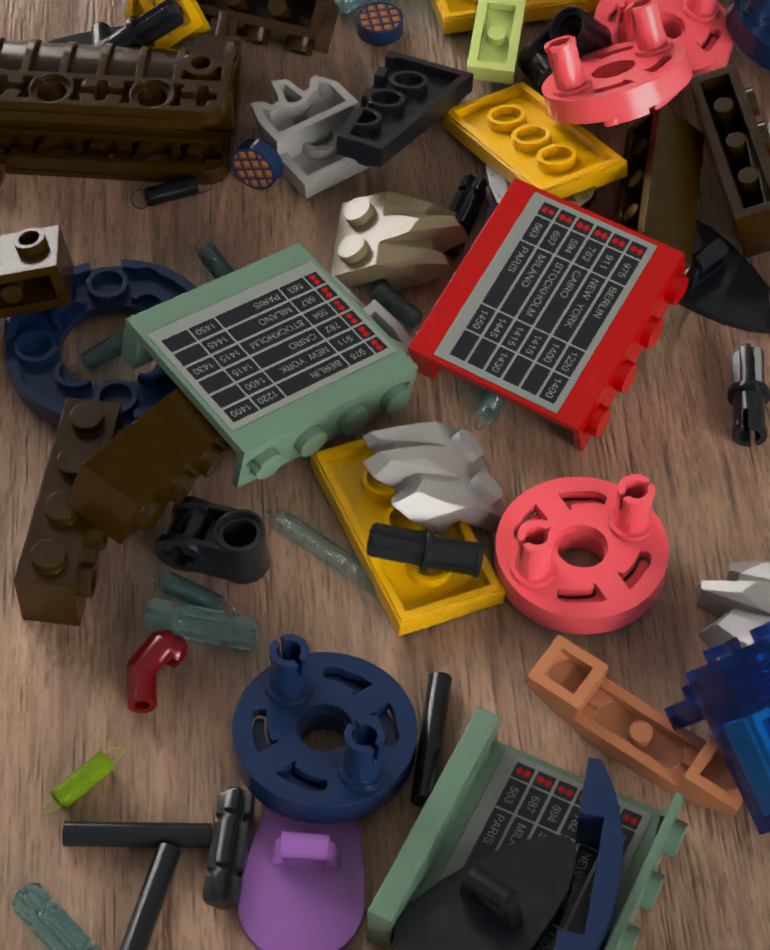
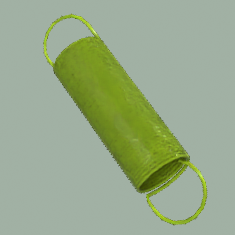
(82, 780)

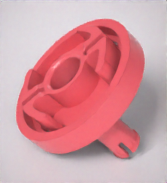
(683, 21)
(619, 79)
(591, 516)

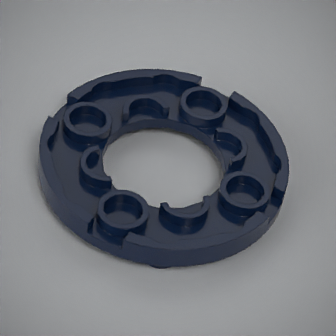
(37, 340)

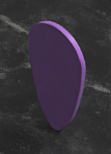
(303, 884)

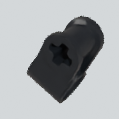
(571, 21)
(215, 541)

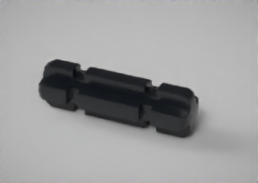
(466, 203)
(228, 848)

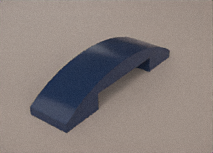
(600, 827)

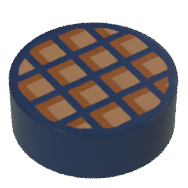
(380, 24)
(257, 164)

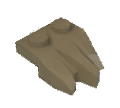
(394, 240)

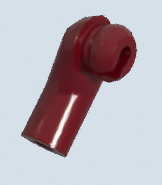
(144, 665)

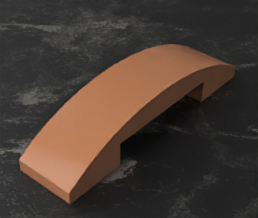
(630, 729)

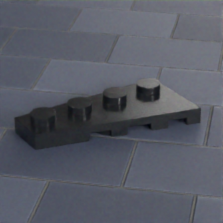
(399, 107)

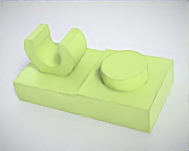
(496, 40)

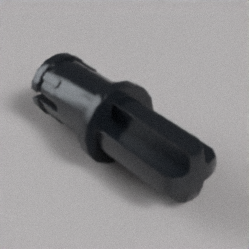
(148, 27)
(748, 395)
(425, 549)

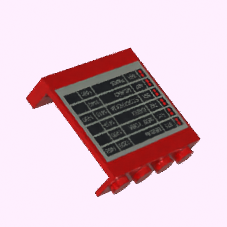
(552, 309)

